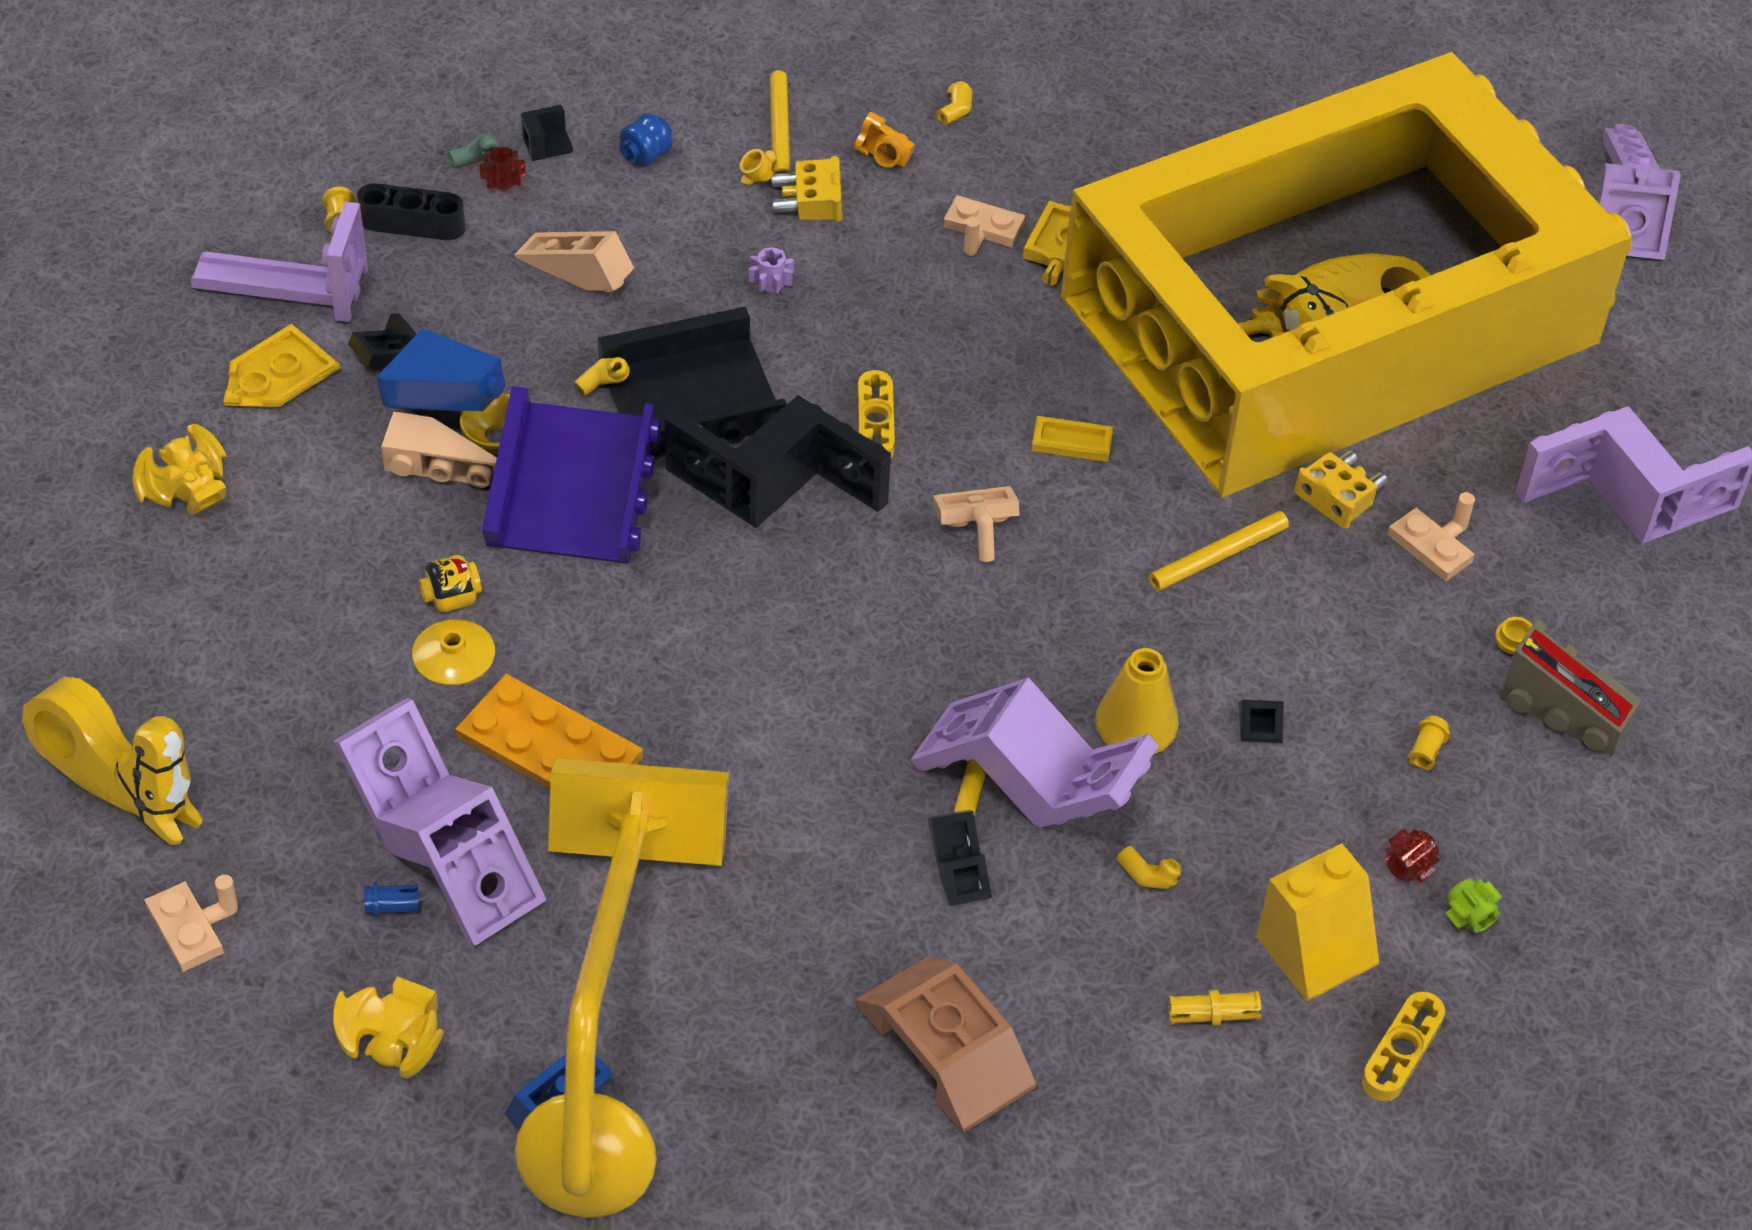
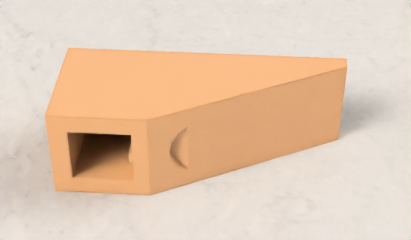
(433, 450)

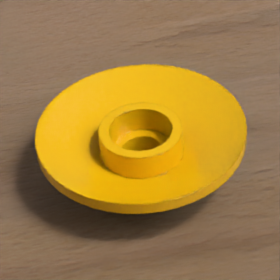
(454, 663)

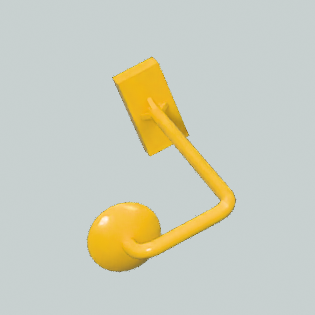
(585, 1147)

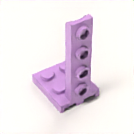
(1638, 191)
(295, 281)

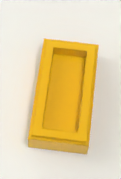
(1072, 438)

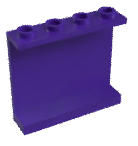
(570, 480)

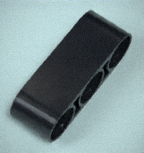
(411, 211)

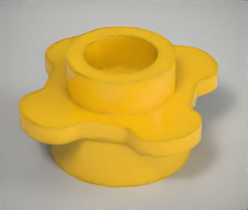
(757, 166)

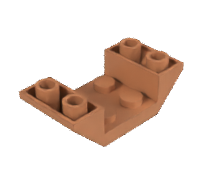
(954, 1037)

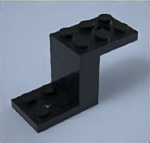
(777, 461)

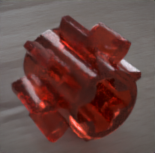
(502, 168)
(1412, 855)

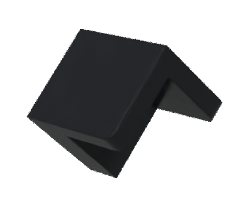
(545, 133)

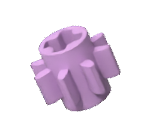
(771, 270)

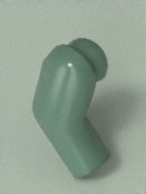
(473, 151)

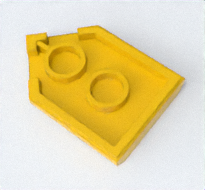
(277, 370)

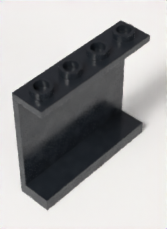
(697, 368)

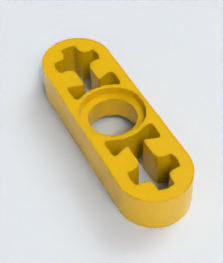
(883, 406)
(1403, 1029)

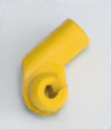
(1147, 875)

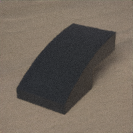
(959, 857)

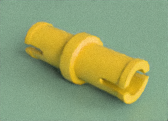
(1214, 1007)

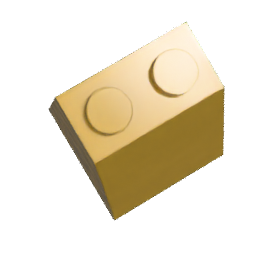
(1320, 922)

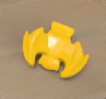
(187, 473)
(396, 1022)

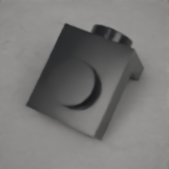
(380, 347)

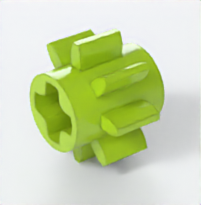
(1473, 905)

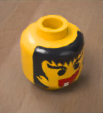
(450, 583)

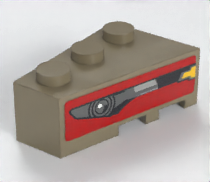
(1567, 693)

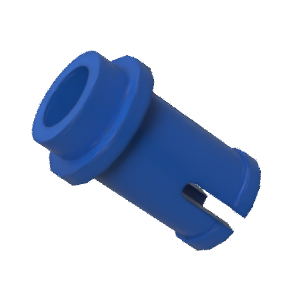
(391, 898)

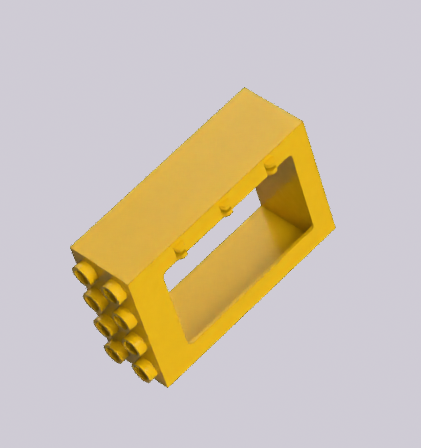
(1277, 404)

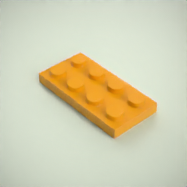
(533, 729)

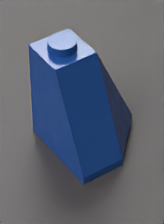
(440, 376)

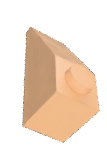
(582, 258)

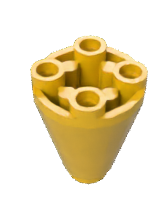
(1139, 702)

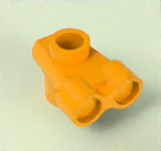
(883, 142)

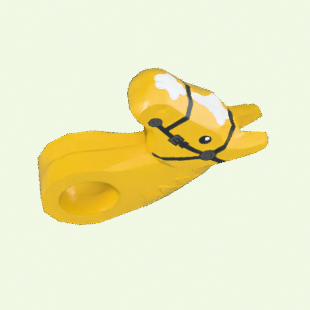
(1336, 285)
(84, 741)

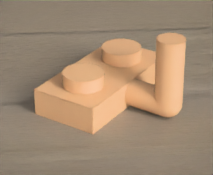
(982, 222)
(980, 506)
(1435, 544)
(187, 926)

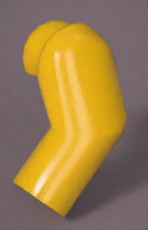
(960, 103)
(601, 373)

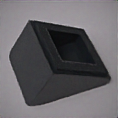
(1261, 720)

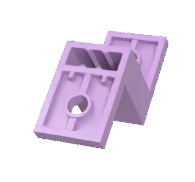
(1634, 474)
(1035, 754)
(440, 821)

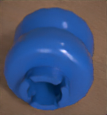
(646, 139)

